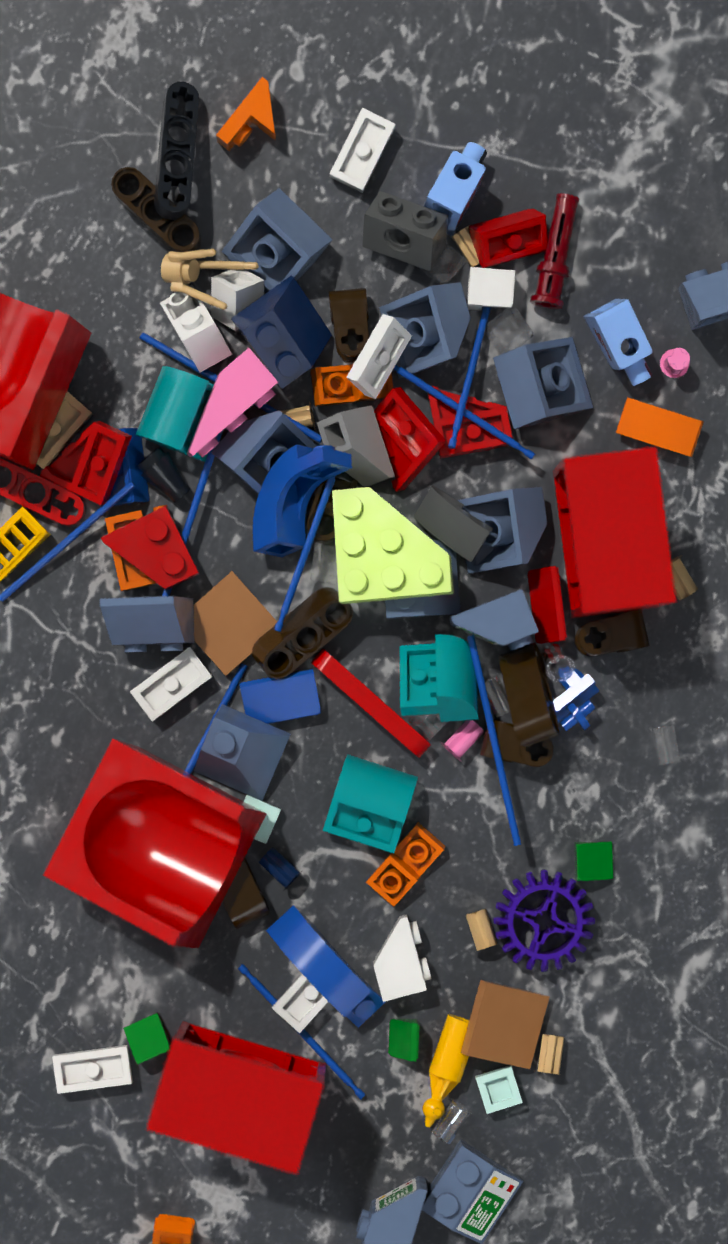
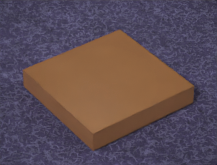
(230, 623)
(505, 1024)

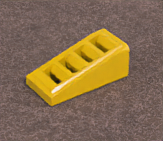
(34, 526)

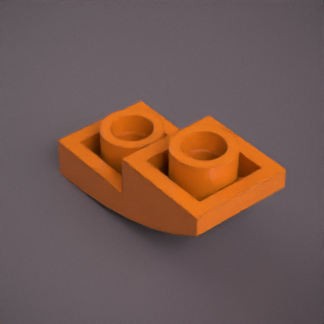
(333, 387)
(659, 427)
(406, 865)

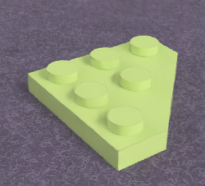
(383, 552)

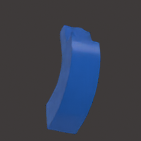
(286, 494)
(324, 967)

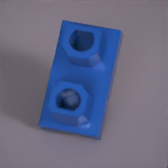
(578, 691)

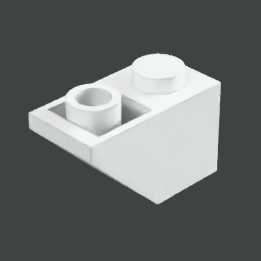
(196, 330)
(397, 963)

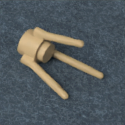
(183, 268)

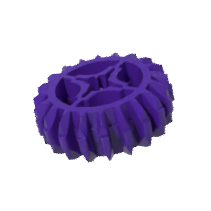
(574, 930)

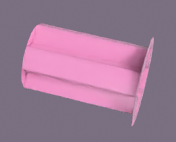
(675, 362)
(463, 738)

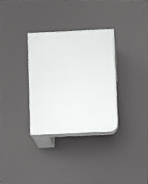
(490, 288)
(237, 290)

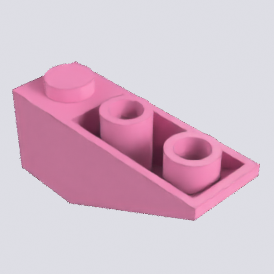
(234, 391)

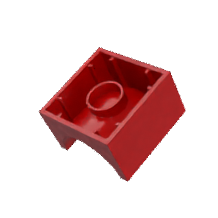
(36, 370)
(614, 532)
(154, 845)
(237, 1097)

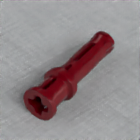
(548, 269)

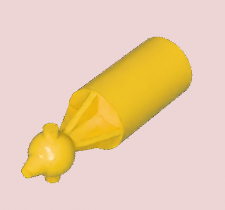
(446, 1067)

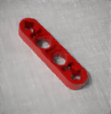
(16, 492)
(370, 703)

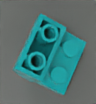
(175, 410)
(439, 679)
(370, 803)

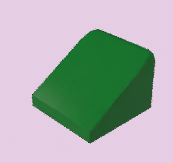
(593, 861)
(147, 1038)
(404, 1039)

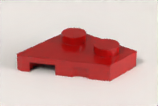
(407, 436)
(471, 436)
(90, 463)
(154, 548)

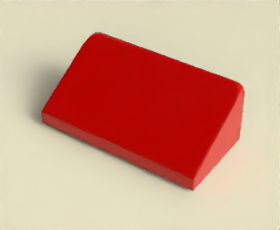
(509, 237)
(547, 604)

